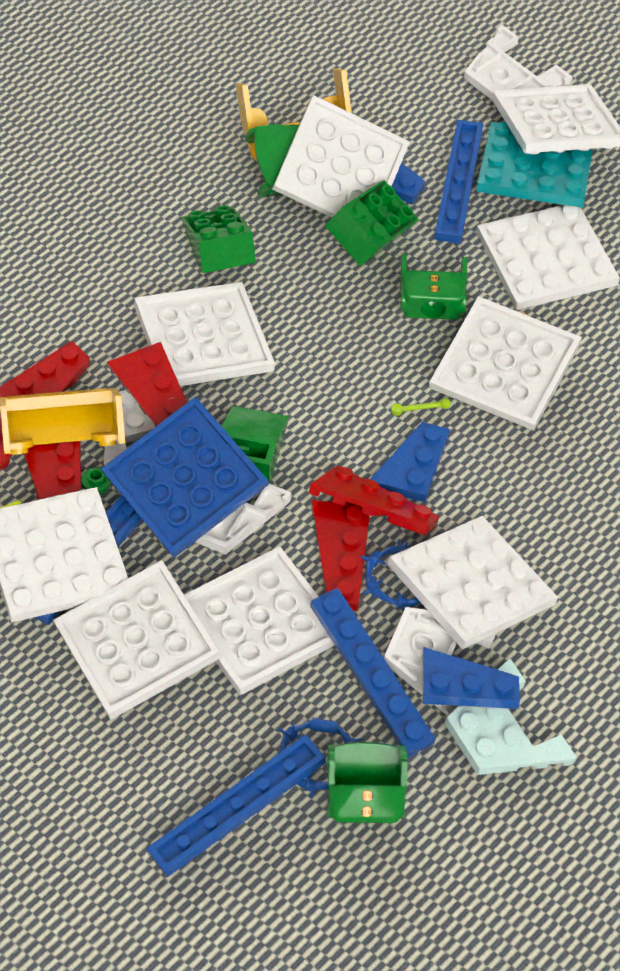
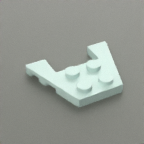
(496, 741)

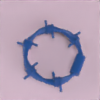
(373, 585)
(316, 725)

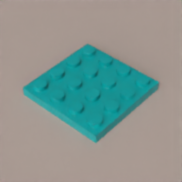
(536, 177)

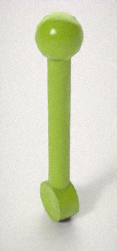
(398, 409)

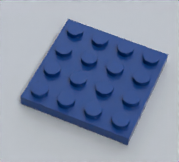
(184, 477)

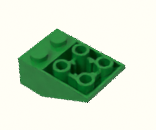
(371, 222)
(219, 239)
(257, 435)

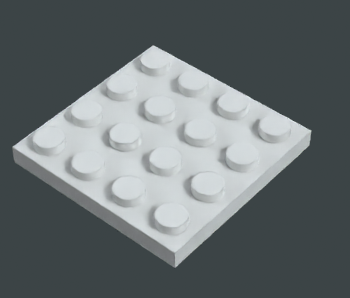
(558, 118)
(337, 158)
(547, 256)
(206, 332)
(505, 363)
(56, 554)
(472, 581)
(260, 619)
(137, 639)

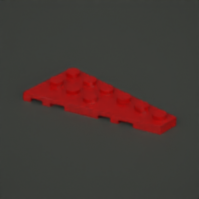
(49, 375)

